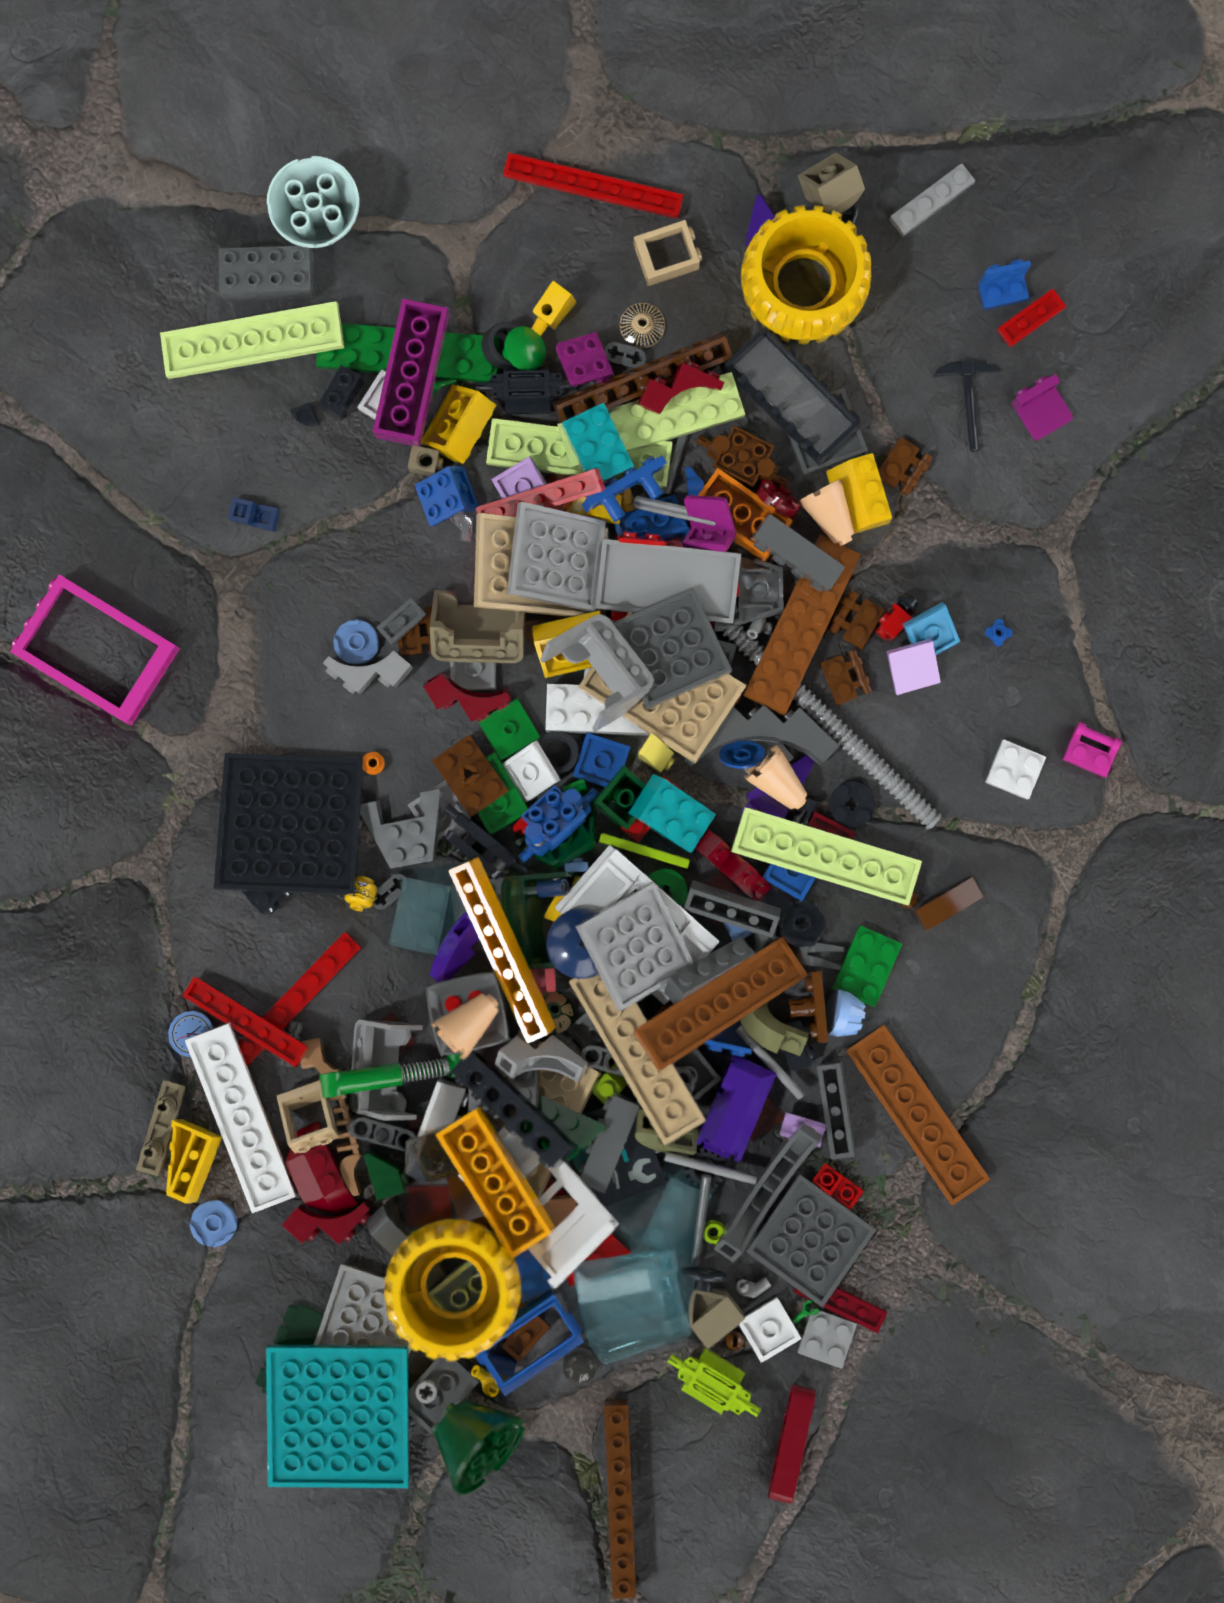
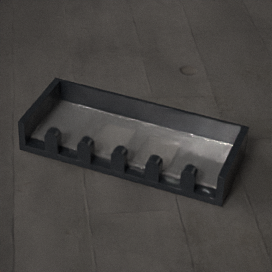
(793, 395)

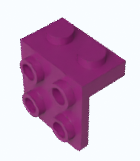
(584, 360)
(1042, 407)
(707, 536)

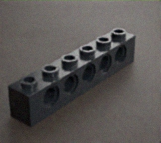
(560, 1144)

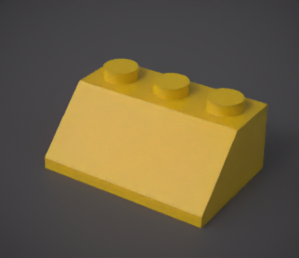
(458, 423)
(863, 492)
(548, 631)

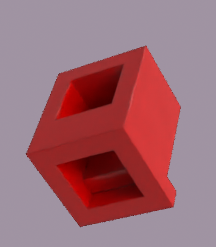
(892, 623)

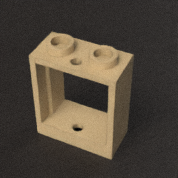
(653, 277)
(296, 1099)

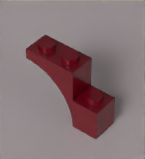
(657, 394)
(445, 691)
(732, 866)
(304, 1223)

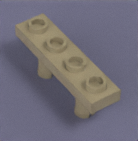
(160, 1129)

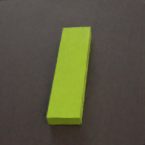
(644, 851)

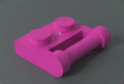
(1089, 757)

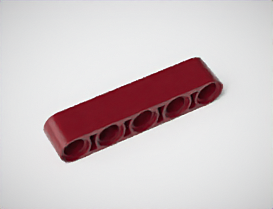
(791, 1444)

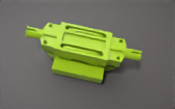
(714, 1382)

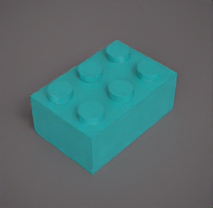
(597, 442)
(672, 813)

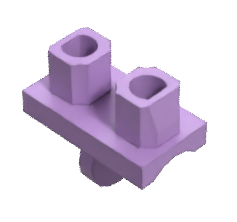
(792, 1122)

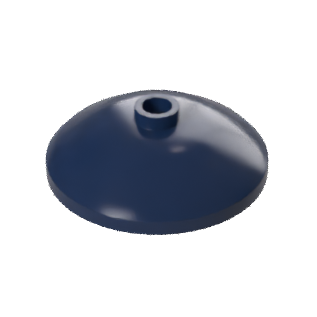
(565, 947)

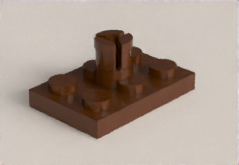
(470, 776)
(812, 1006)

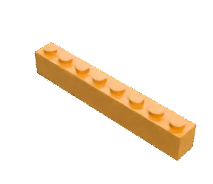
(502, 949)

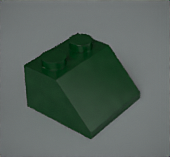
(620, 797)
(386, 1174)

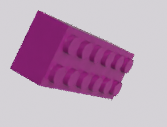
(411, 373)

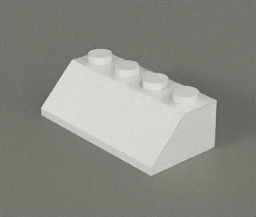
(443, 1107)

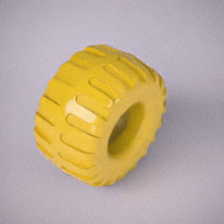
(814, 237)
(443, 1331)

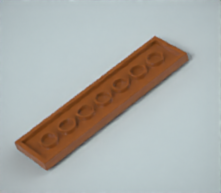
(798, 634)
(720, 1004)
(917, 1115)

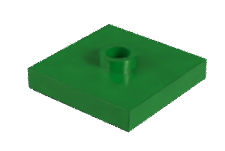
(509, 730)

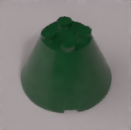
(475, 1442)

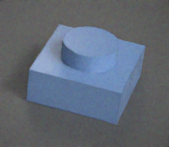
(576, 865)

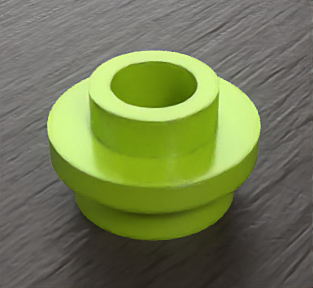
(710, 1224)

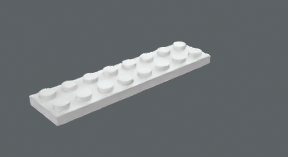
(241, 1117)

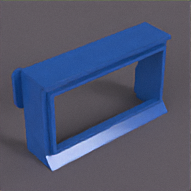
(522, 1317)

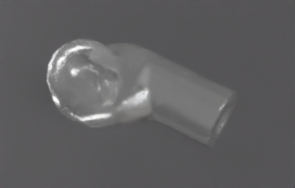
(465, 524)

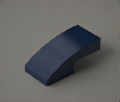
(254, 514)

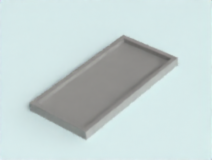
(644, 575)

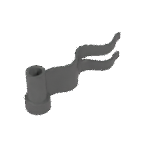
(801, 952)

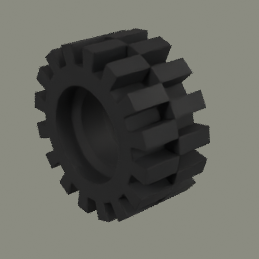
(691, 1173)

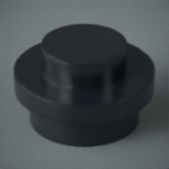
(907, 603)

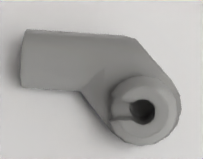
(759, 626)
(752, 1289)

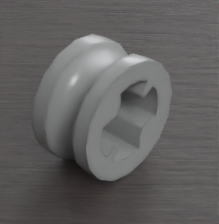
(422, 1385)

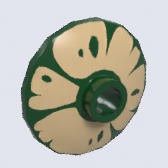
(564, 1008)

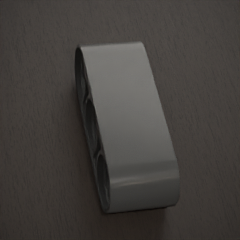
(371, 1129)

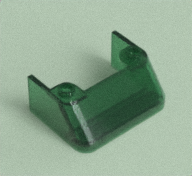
(525, 915)

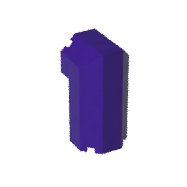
(735, 1108)

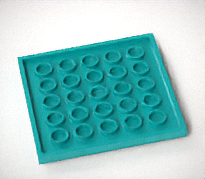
(337, 1416)

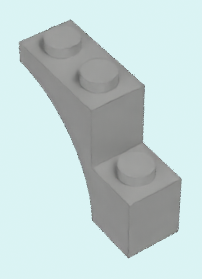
(391, 671)
(551, 1055)

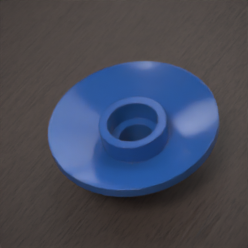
(742, 754)

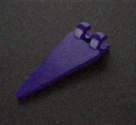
(770, 805)

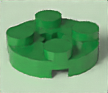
(675, 883)

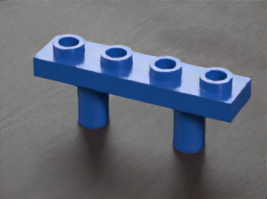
(631, 477)

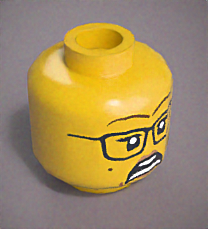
(364, 894)

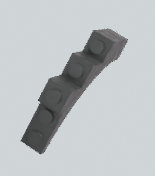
(797, 731)
(768, 1185)

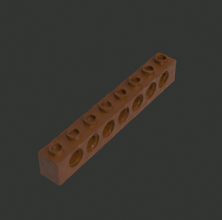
(632, 382)
(620, 1498)

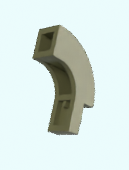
(772, 1033)
(648, 1137)

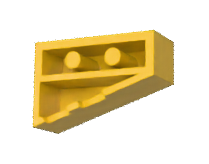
(191, 1159)

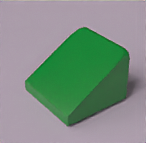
(579, 786)

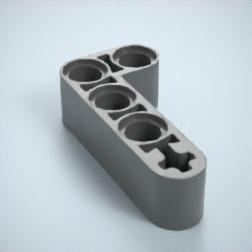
(390, 1234)

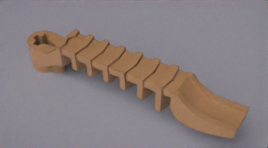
(316, 1058)

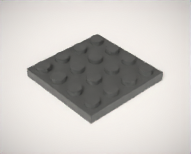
(674, 646)
(810, 1240)

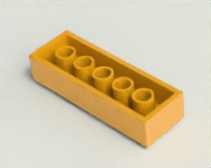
(496, 1182)

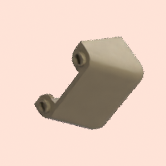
(474, 633)

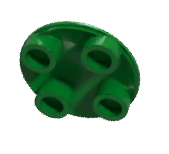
(524, 349)

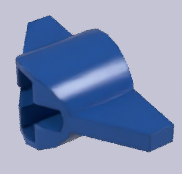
(694, 482)

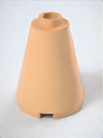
(830, 512)
(778, 779)
(467, 1023)

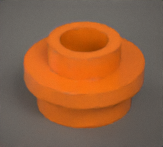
(380, 763)

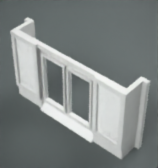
(615, 878)
(580, 1231)

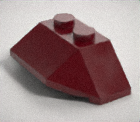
(319, 1176)

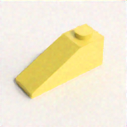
(656, 754)

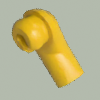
(487, 1381)

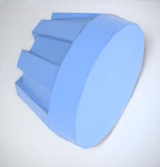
(843, 1014)

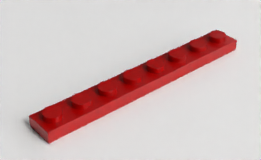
(593, 185)
(304, 990)

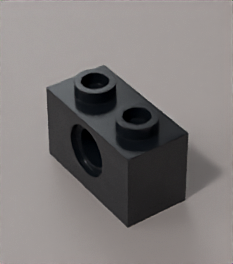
(341, 392)

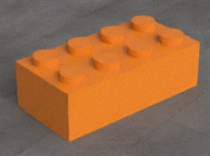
(745, 509)

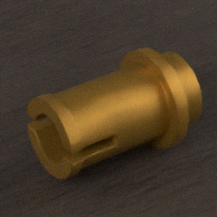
(627, 500)

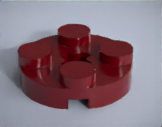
(778, 497)

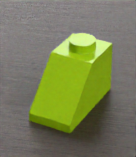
(609, 1084)

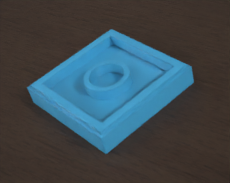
(933, 625)

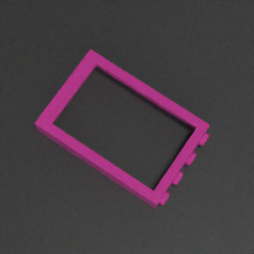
(147, 680)

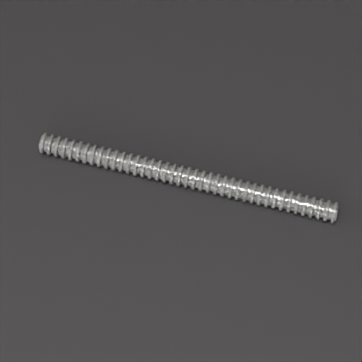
(844, 737)

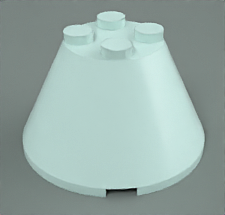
(313, 202)

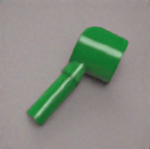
(441, 384)
(806, 1311)

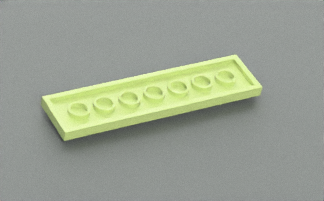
(252, 340)
(684, 414)
(515, 441)
(826, 856)

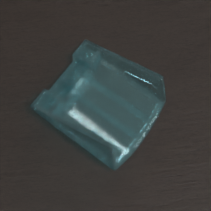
(630, 1303)

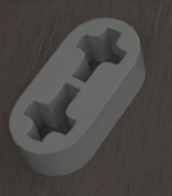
(626, 351)
(384, 888)

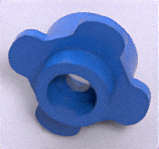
(998, 626)

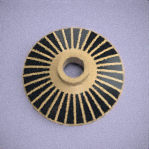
(639, 335)

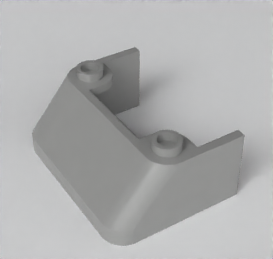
(611, 658)
(375, 1045)

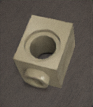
(418, 454)

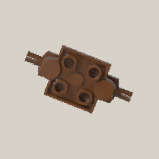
(742, 457)

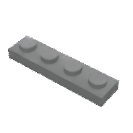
(932, 200)

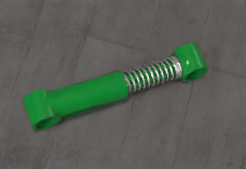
(384, 1076)

